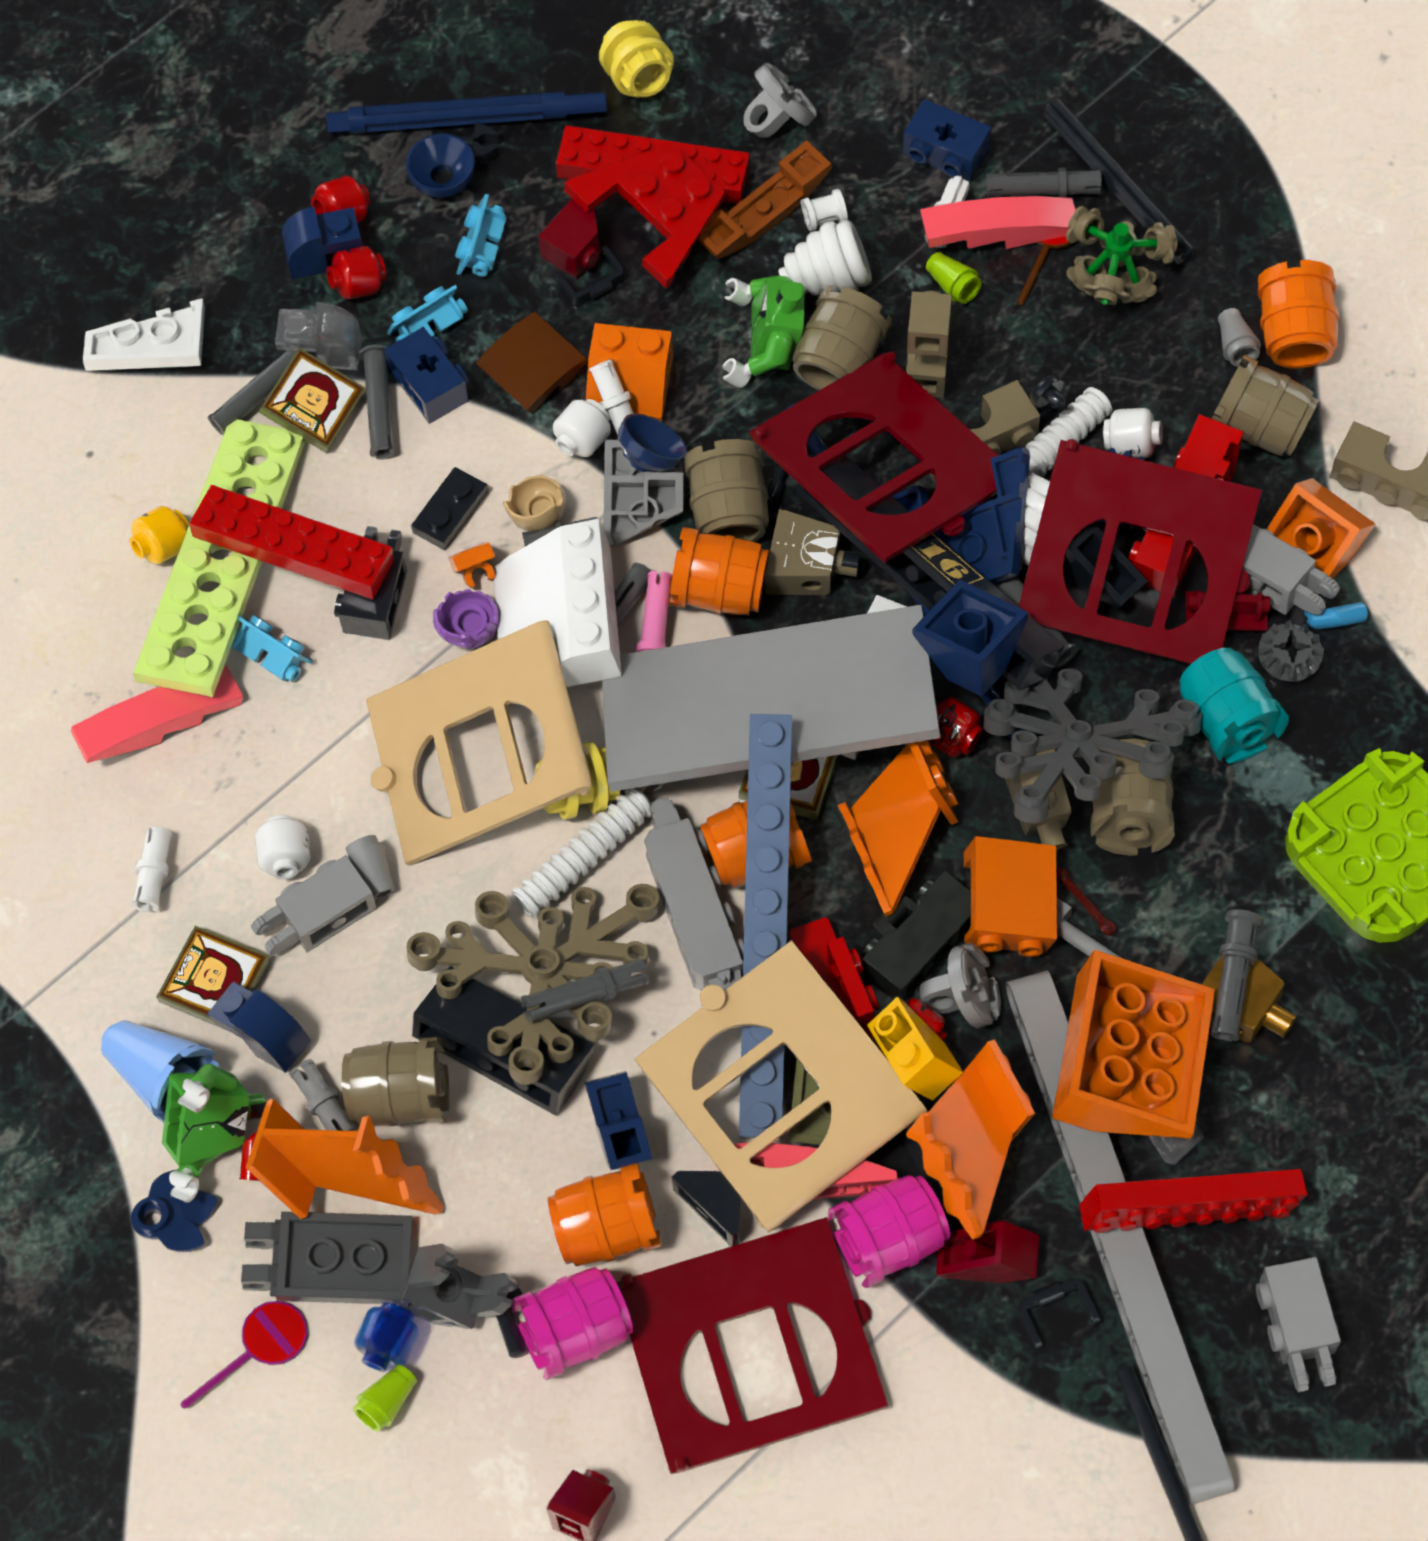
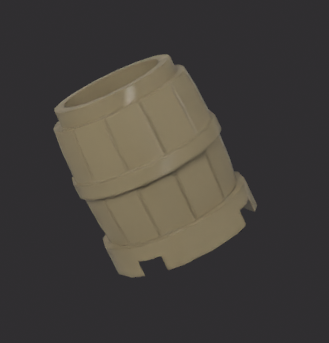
(839, 336)
(1266, 407)
(728, 489)
(1133, 809)
(396, 1082)

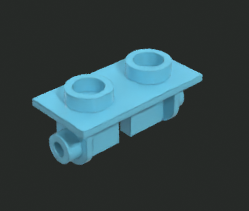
(483, 224)
(439, 308)
(283, 654)

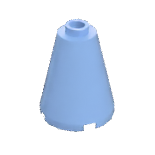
(148, 1057)

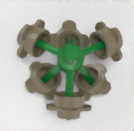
(1119, 246)

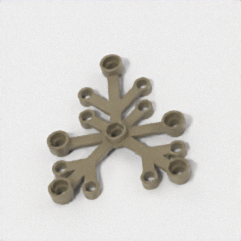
(473, 959)

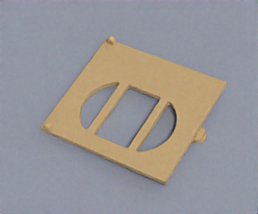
(406, 717)
(851, 1071)

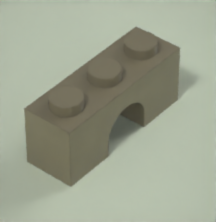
(929, 340)
(1008, 418)
(1363, 467)

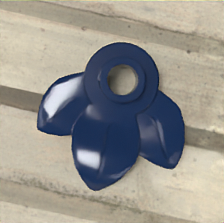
(179, 1219)

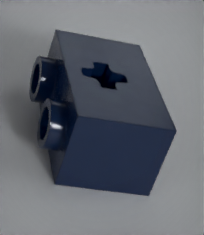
(946, 140)
(427, 374)

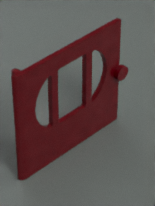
(918, 421)
(1121, 489)
(760, 1274)

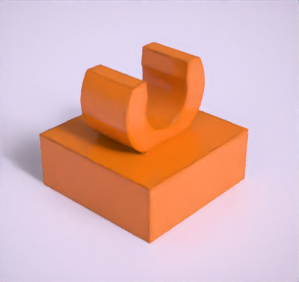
(471, 559)

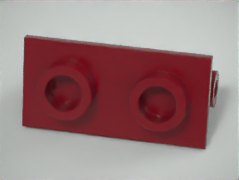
(1247, 613)

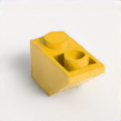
(914, 1050)

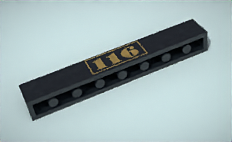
(933, 569)

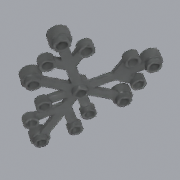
(1080, 739)

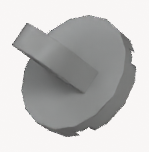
(779, 101)
(965, 987)

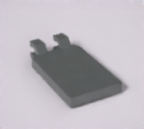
(331, 1257)

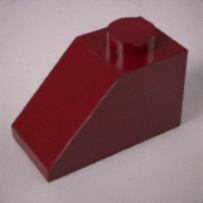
(571, 240)
(998, 1256)
(581, 1505)

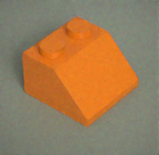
(641, 361)
(1321, 526)

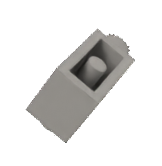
(1285, 574)
(317, 907)
(1299, 1318)

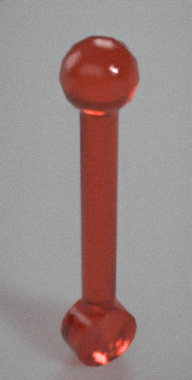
(1105, 924)

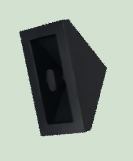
(1121, 577)
(712, 1200)

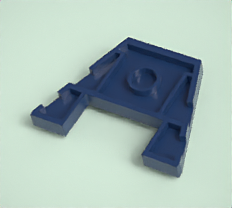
(992, 529)

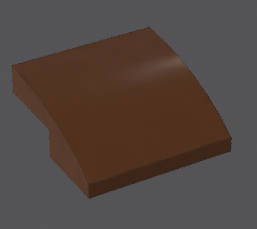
(531, 361)

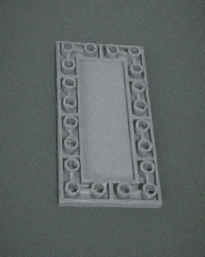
(841, 679)

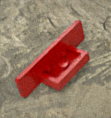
(838, 969)

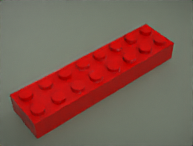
(590, 149)
(292, 542)
(1192, 1200)

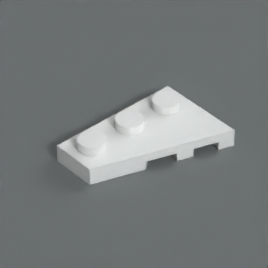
(158, 342)

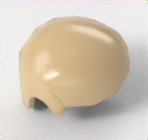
(536, 503)

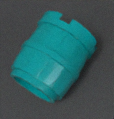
(1233, 704)

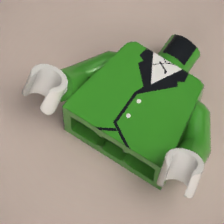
(775, 325)
(203, 1120)

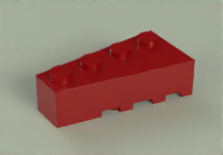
(1210, 452)

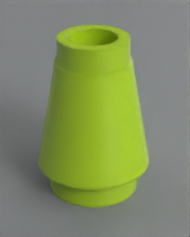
(954, 277)
(383, 1399)

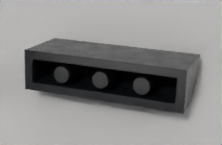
(464, 1030)

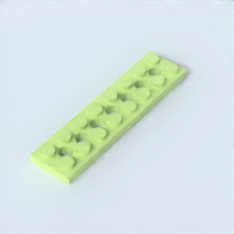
(235, 574)

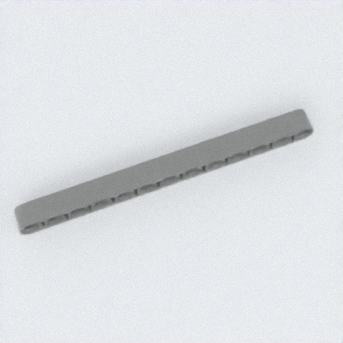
(1126, 1261)

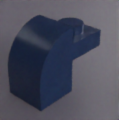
(312, 236)
(261, 1024)
(618, 1120)

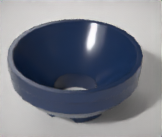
(436, 154)
(650, 444)

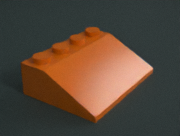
(1133, 1050)

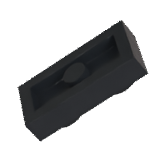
(449, 508)

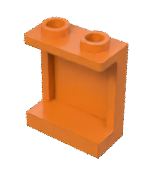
(1012, 895)

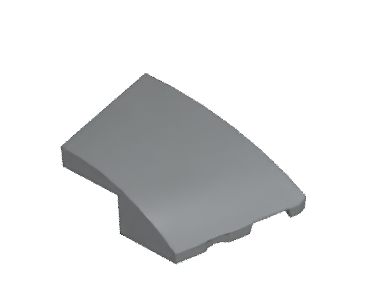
(637, 498)

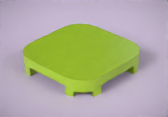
(1369, 845)

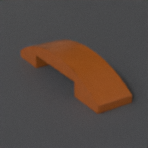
(768, 204)

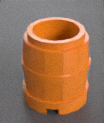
(1299, 313)
(718, 573)
(727, 838)
(604, 1217)

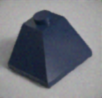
(971, 636)

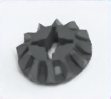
(1278, 662)

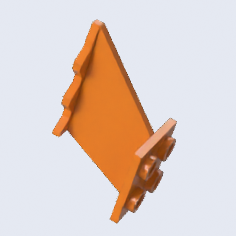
(897, 817)
(970, 1135)
(349, 1162)

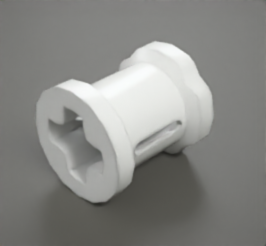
(824, 209)

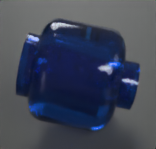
(386, 1336)

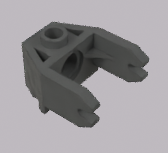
(460, 1292)

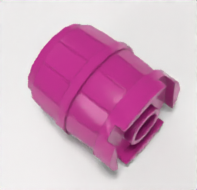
(890, 1228)
(573, 1320)

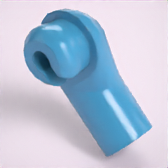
(1338, 616)

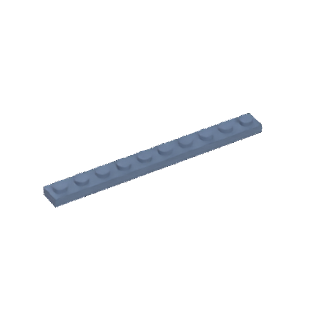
(765, 902)

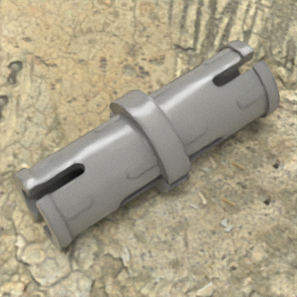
(321, 1098)

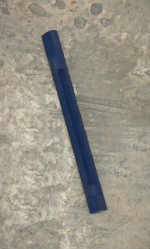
(464, 112)

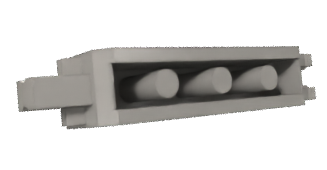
(691, 899)

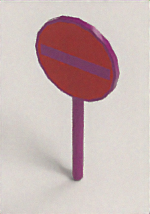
(270, 1335)

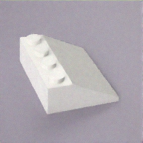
(571, 585)

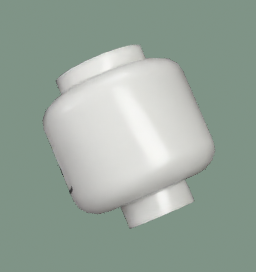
(581, 428)
(1132, 431)
(282, 847)

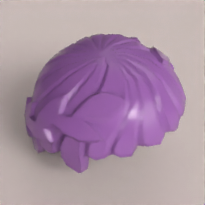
(466, 618)

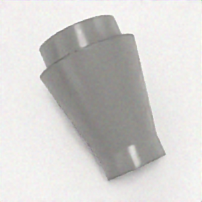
(1237, 337)
(372, 864)

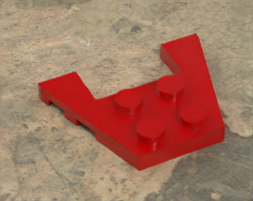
(666, 191)

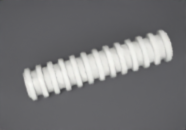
(1072, 424)
(582, 852)

